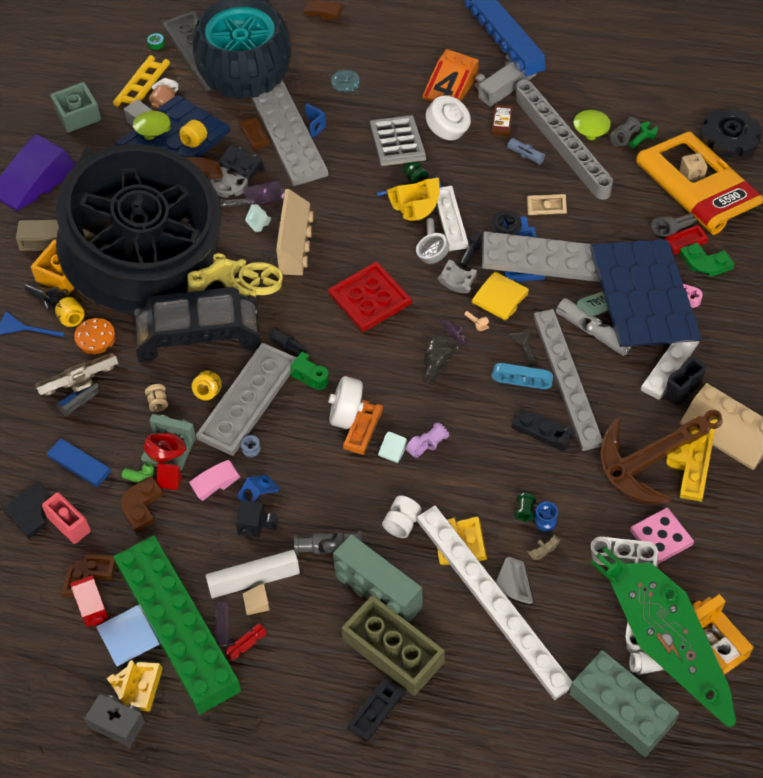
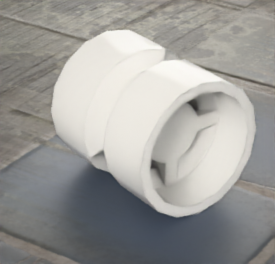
(401, 517)

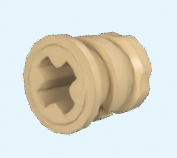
(157, 397)

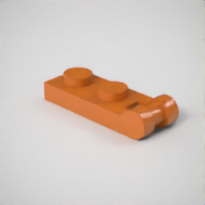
(363, 428)

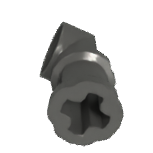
(624, 132)

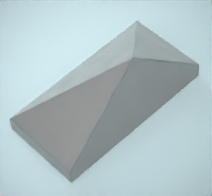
(514, 580)

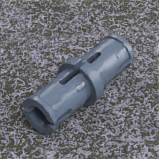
(535, 155)

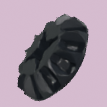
(510, 218)

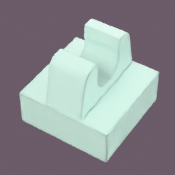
(257, 218)

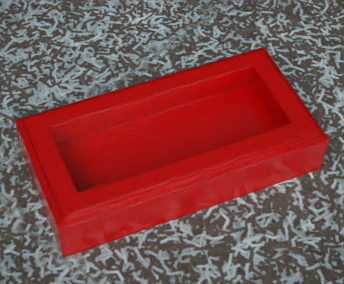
(686, 237)

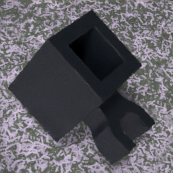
(252, 519)

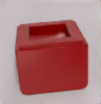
(168, 476)

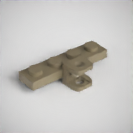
(77, 376)

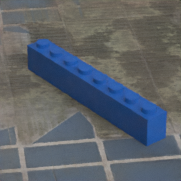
(508, 35)

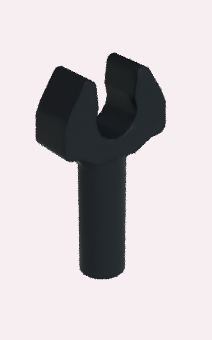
(474, 244)

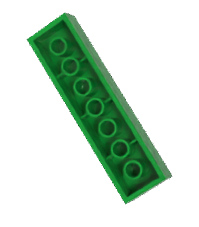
(177, 625)

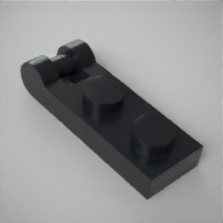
(543, 429)
(376, 709)

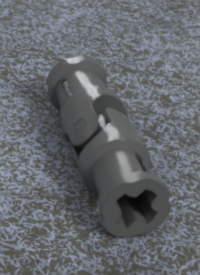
(330, 540)

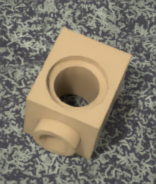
(693, 167)

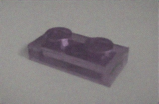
(264, 193)

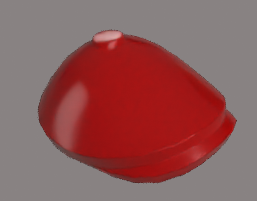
(164, 447)

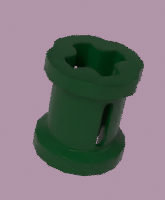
(525, 507)

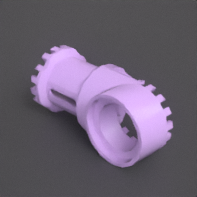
(418, 445)

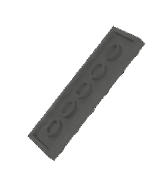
(181, 33)

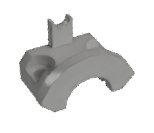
(457, 278)

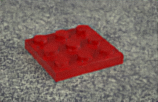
(369, 296)

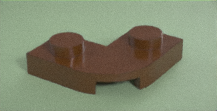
(135, 502)
(99, 566)

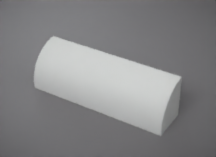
(252, 573)

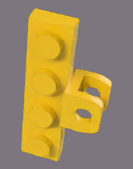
(694, 461)

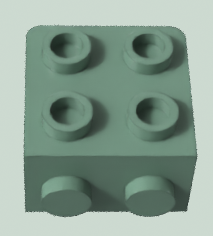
(180, 428)

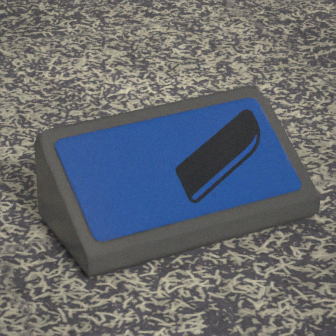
(77, 399)

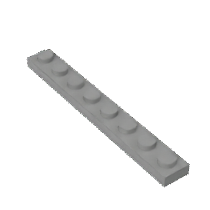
(568, 380)

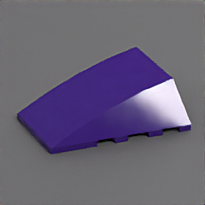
(33, 172)

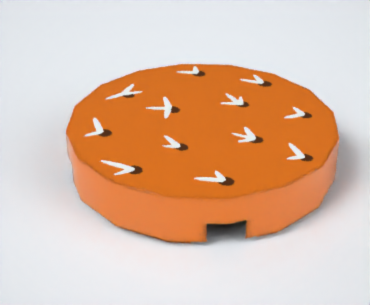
(94, 336)

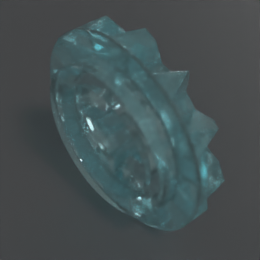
(347, 76)

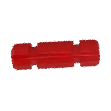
(245, 642)

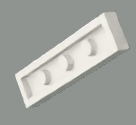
(451, 219)
(671, 361)

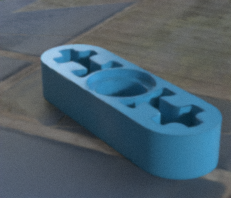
(533, 377)

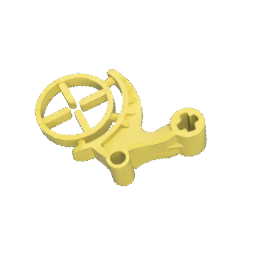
(225, 270)

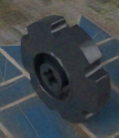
(731, 133)

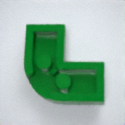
(712, 264)

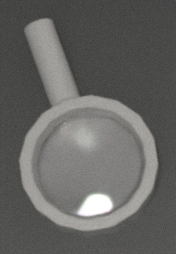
(433, 246)

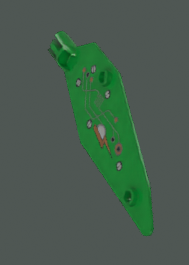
(669, 631)

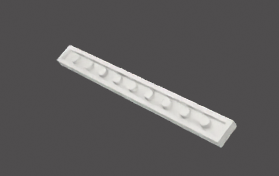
(495, 603)

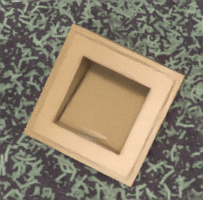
(256, 600)

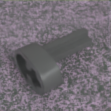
(672, 224)

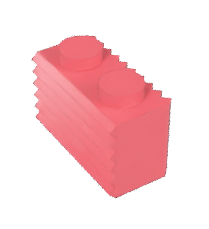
(66, 518)

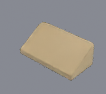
(546, 204)

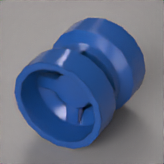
(546, 516)

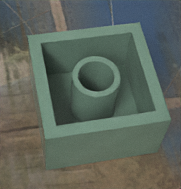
(75, 107)

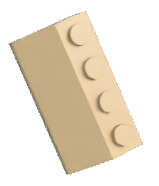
(294, 234)
(741, 427)

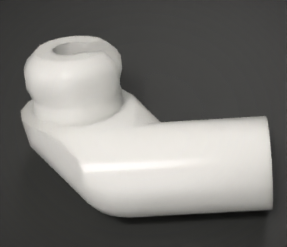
(165, 81)

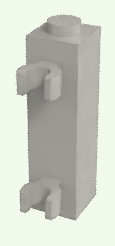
(499, 84)

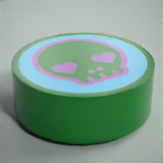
(155, 41)

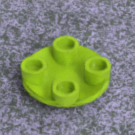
(591, 123)
(151, 124)

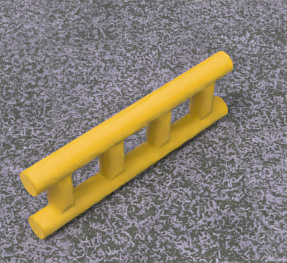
(140, 74)

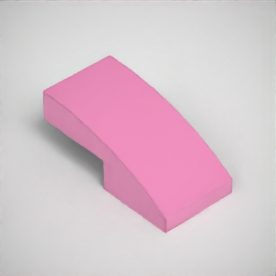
(217, 477)

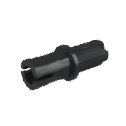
(287, 342)

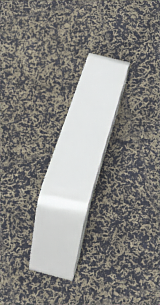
(636, 551)

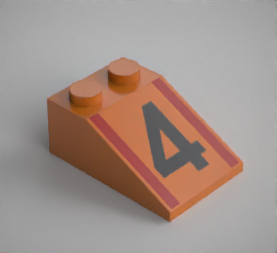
(452, 76)

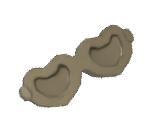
(539, 553)

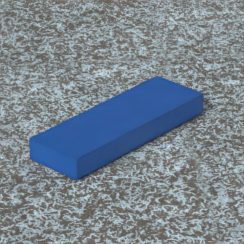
(78, 462)

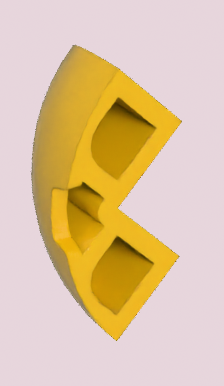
(415, 199)

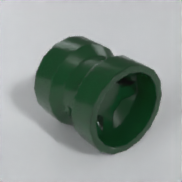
(415, 174)

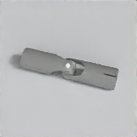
(601, 331)

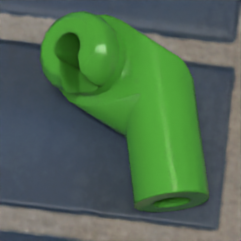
(138, 476)

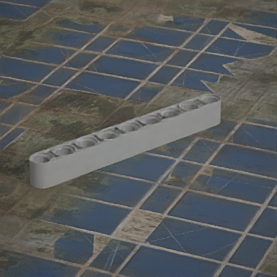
(564, 140)

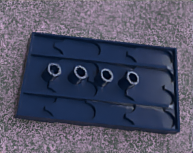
(180, 112)
(644, 293)

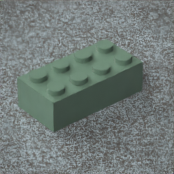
(375, 576)
(623, 703)

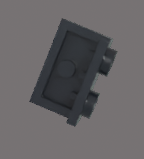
(241, 162)

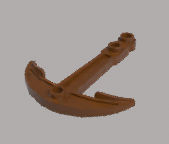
(648, 455)

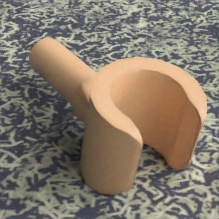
(481, 324)

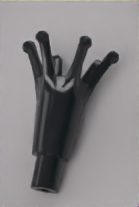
(46, 295)

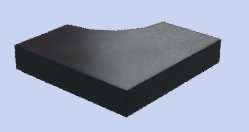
(27, 509)

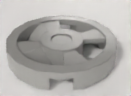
(229, 182)

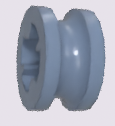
(245, 444)

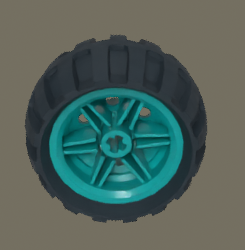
(241, 47)

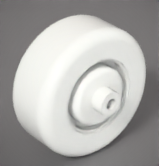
(448, 117)
(346, 402)

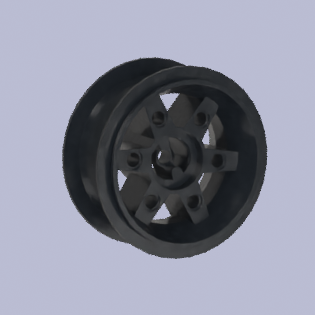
(134, 207)

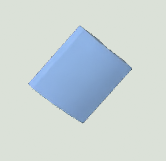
(127, 635)

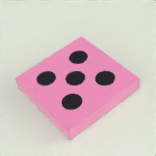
(664, 532)

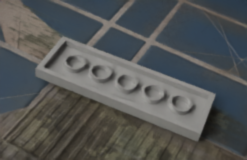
(538, 256)
(246, 399)

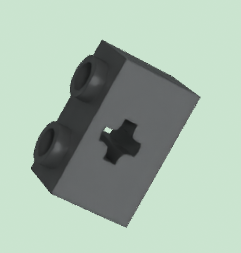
(122, 729)

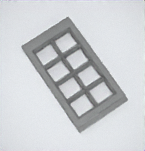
(398, 158)

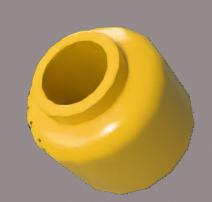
(193, 133)
(69, 312)
(206, 385)

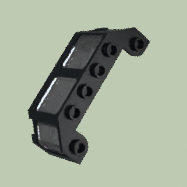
(196, 319)

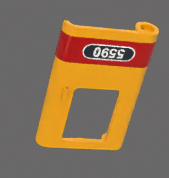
(709, 199)

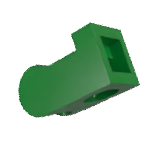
(309, 373)

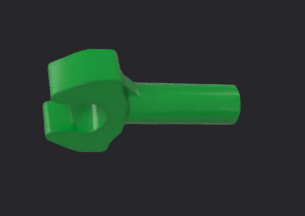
(645, 133)

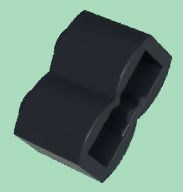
(685, 380)

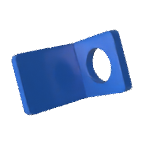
(317, 117)
(258, 486)

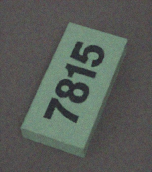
(593, 304)

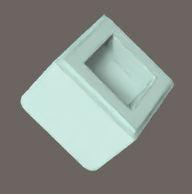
(393, 447)

